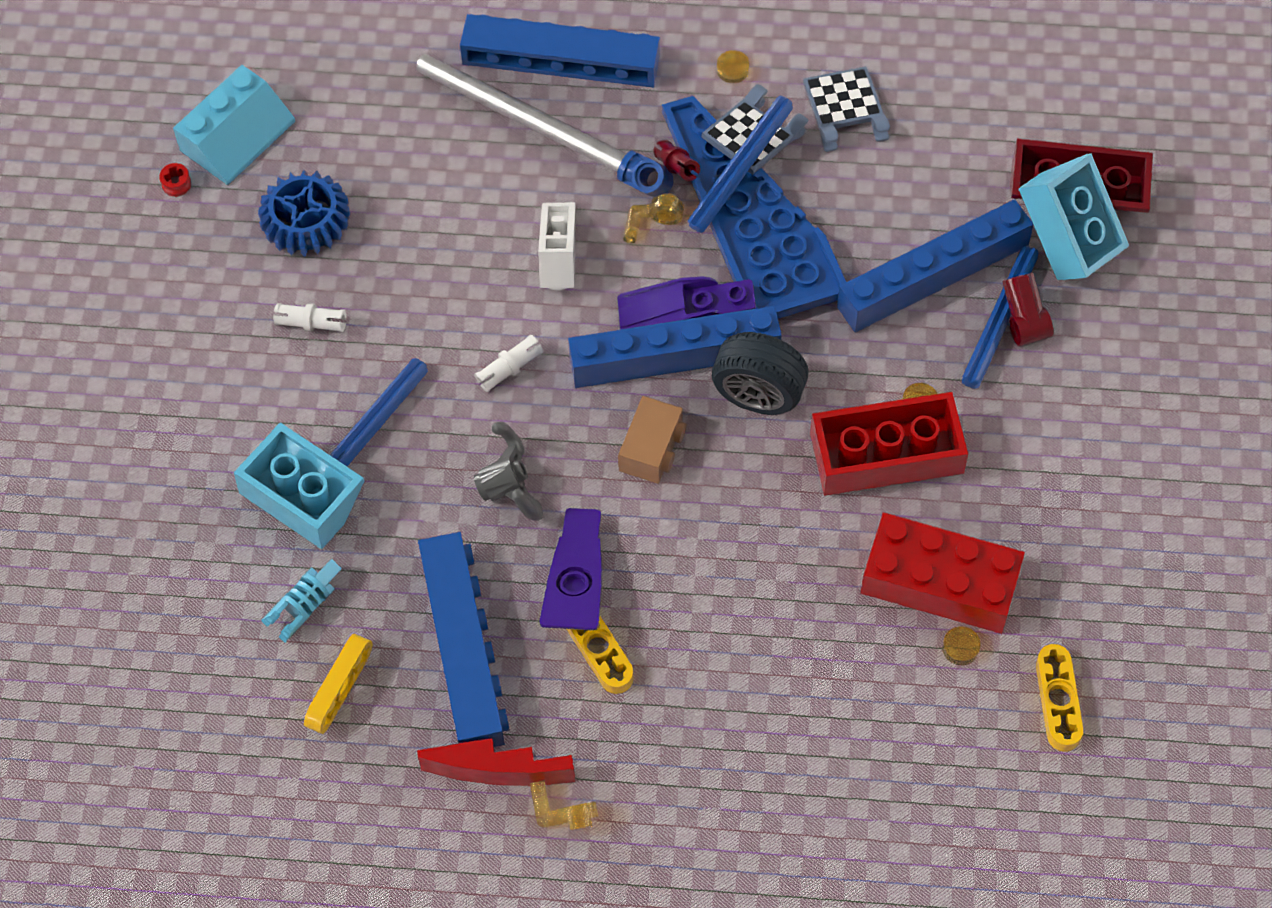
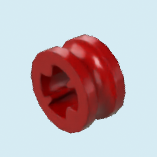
(170, 171)

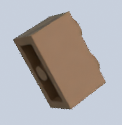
(651, 439)

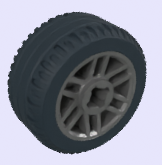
(760, 373)

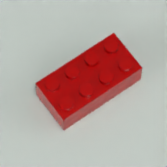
(888, 443)
(942, 572)

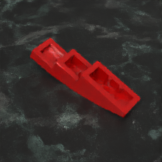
(481, 764)

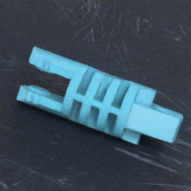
(304, 598)

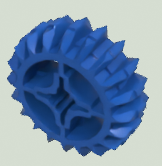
(297, 203)

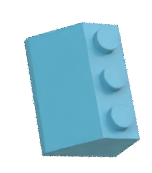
(233, 125)
(1074, 218)
(299, 485)

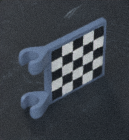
(844, 101)
(737, 124)

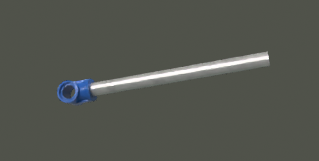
(630, 167)

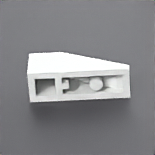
(557, 245)

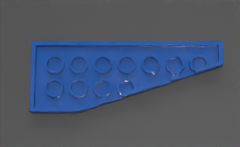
(758, 226)

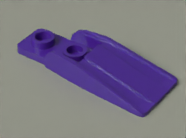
(683, 300)
(575, 574)

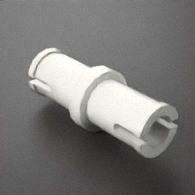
(309, 317)
(508, 363)

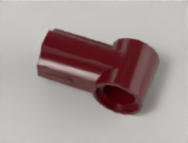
(1029, 318)

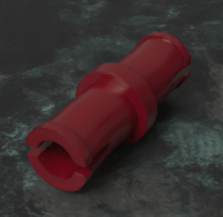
(676, 160)

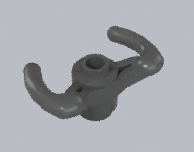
(508, 475)

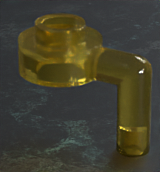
(663, 209)
(577, 815)

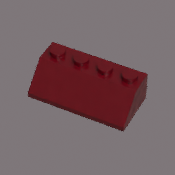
(1123, 172)

